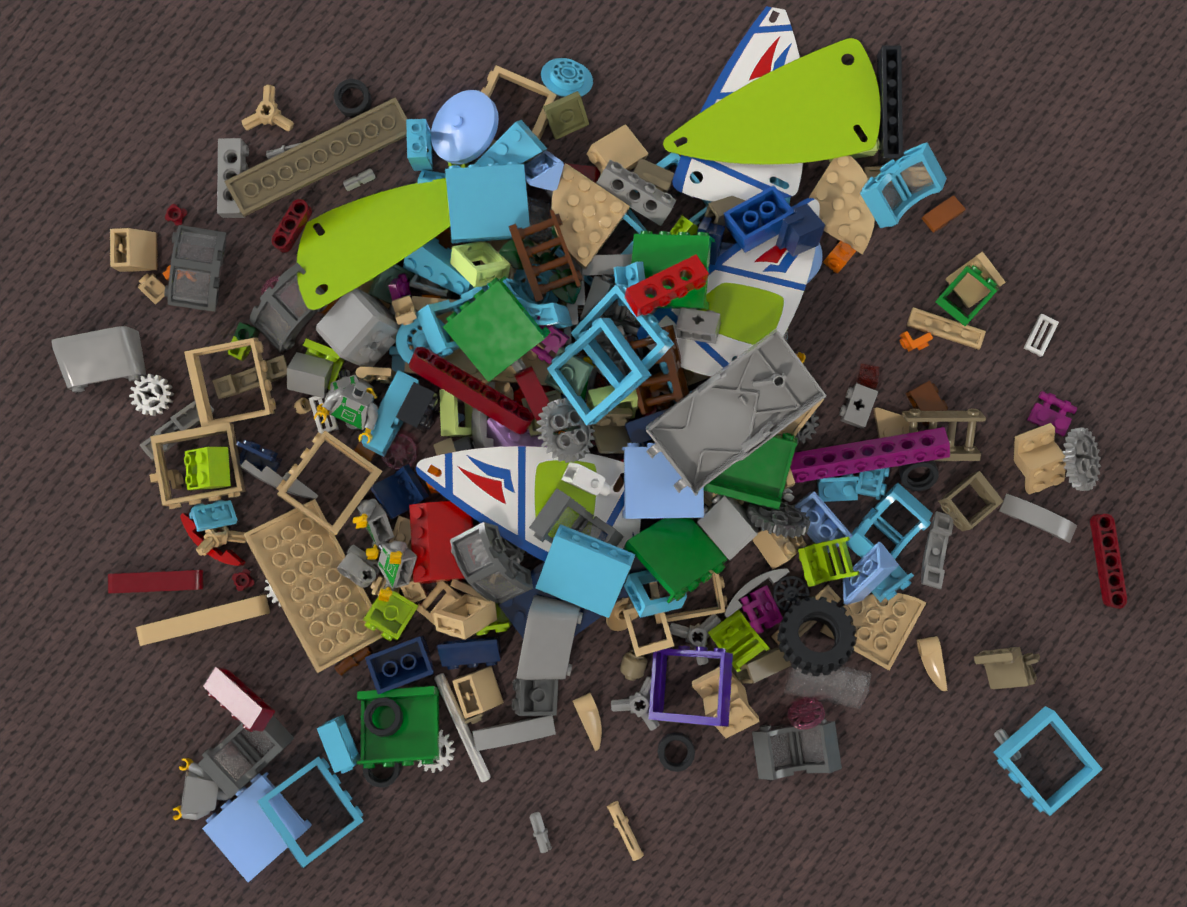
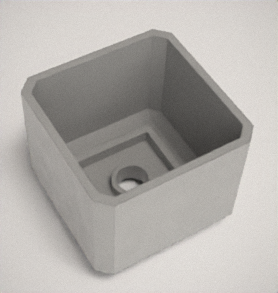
(359, 328)

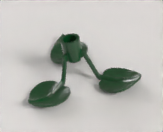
(565, 293)

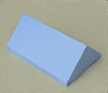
(544, 171)
(823, 524)
(873, 570)

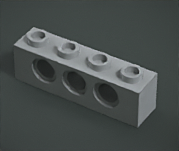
(227, 150)
(638, 201)

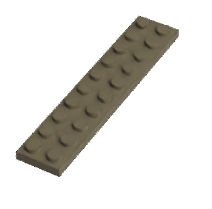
(318, 157)

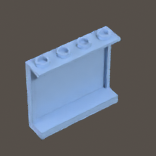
(651, 489)
(246, 832)

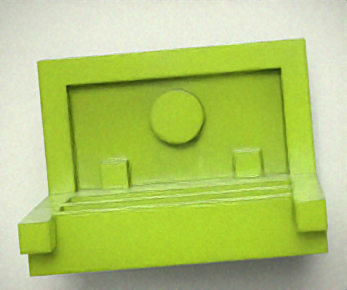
(817, 562)
(738, 638)

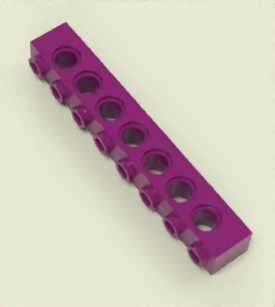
(870, 455)

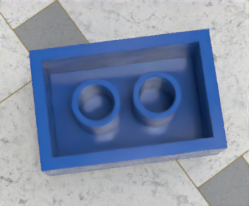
(757, 218)

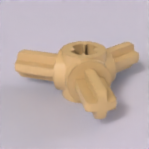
(261, 116)
(217, 537)

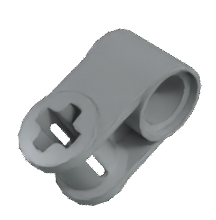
(355, 568)

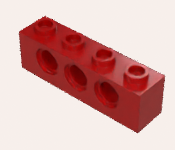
(690, 268)

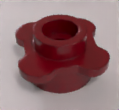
(170, 214)
(237, 578)

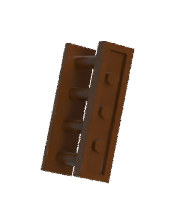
(525, 253)
(675, 375)

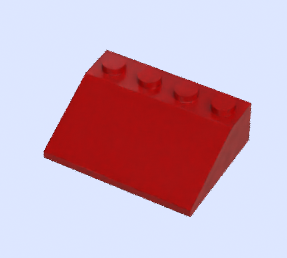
(431, 532)

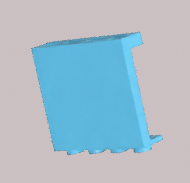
(486, 201)
(584, 571)

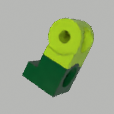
(243, 332)

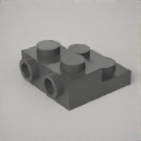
(535, 697)

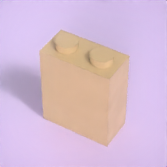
(619, 147)

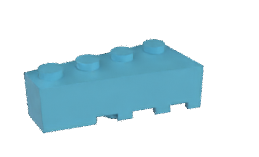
(515, 145)
(433, 264)
(387, 423)

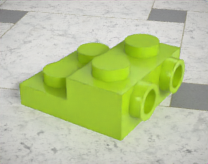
(390, 616)

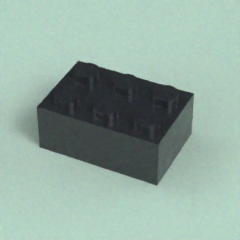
(419, 407)

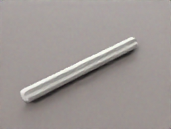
(462, 728)

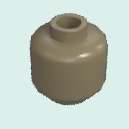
(633, 666)

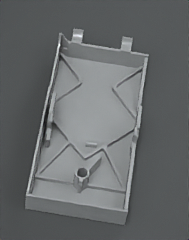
(734, 412)

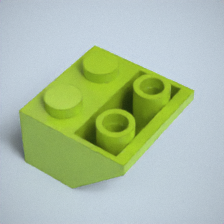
(207, 468)

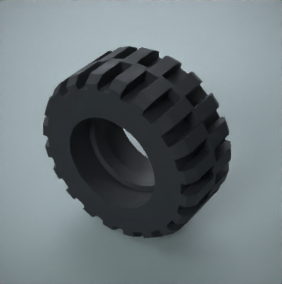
(834, 619)

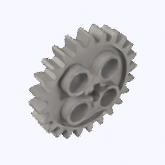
(574, 442)
(1081, 459)

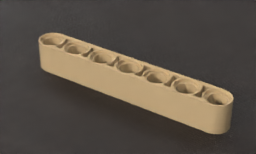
(202, 620)

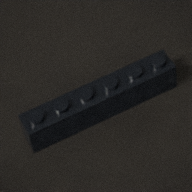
(890, 91)

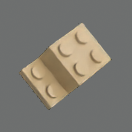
(1039, 458)
(741, 713)

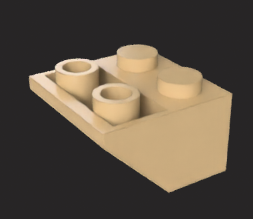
(133, 250)
(777, 548)
(477, 691)

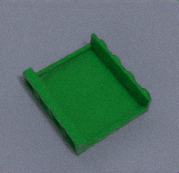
(666, 250)
(494, 329)
(760, 475)
(677, 555)
(417, 736)

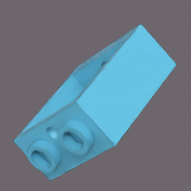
(417, 144)
(640, 599)
(339, 744)

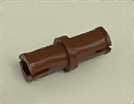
(353, 660)

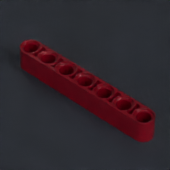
(471, 390)

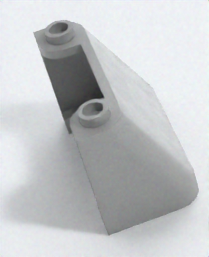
(99, 357)
(548, 639)

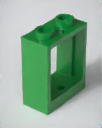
(955, 311)

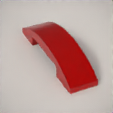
(227, 557)

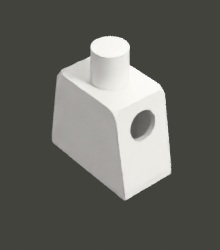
(586, 479)

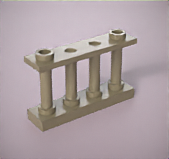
(957, 453)

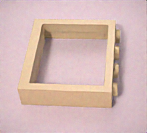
(524, 82)
(199, 386)
(157, 445)
(306, 456)
(721, 600)

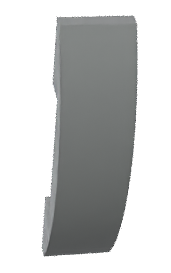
(479, 427)
(1038, 517)
(935, 550)
(773, 577)

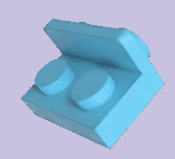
(629, 275)
(872, 483)
(838, 488)
(213, 515)
(889, 586)

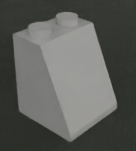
(728, 525)

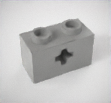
(698, 325)
(866, 399)

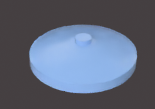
(464, 127)

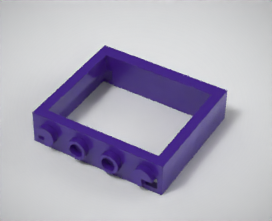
(659, 678)

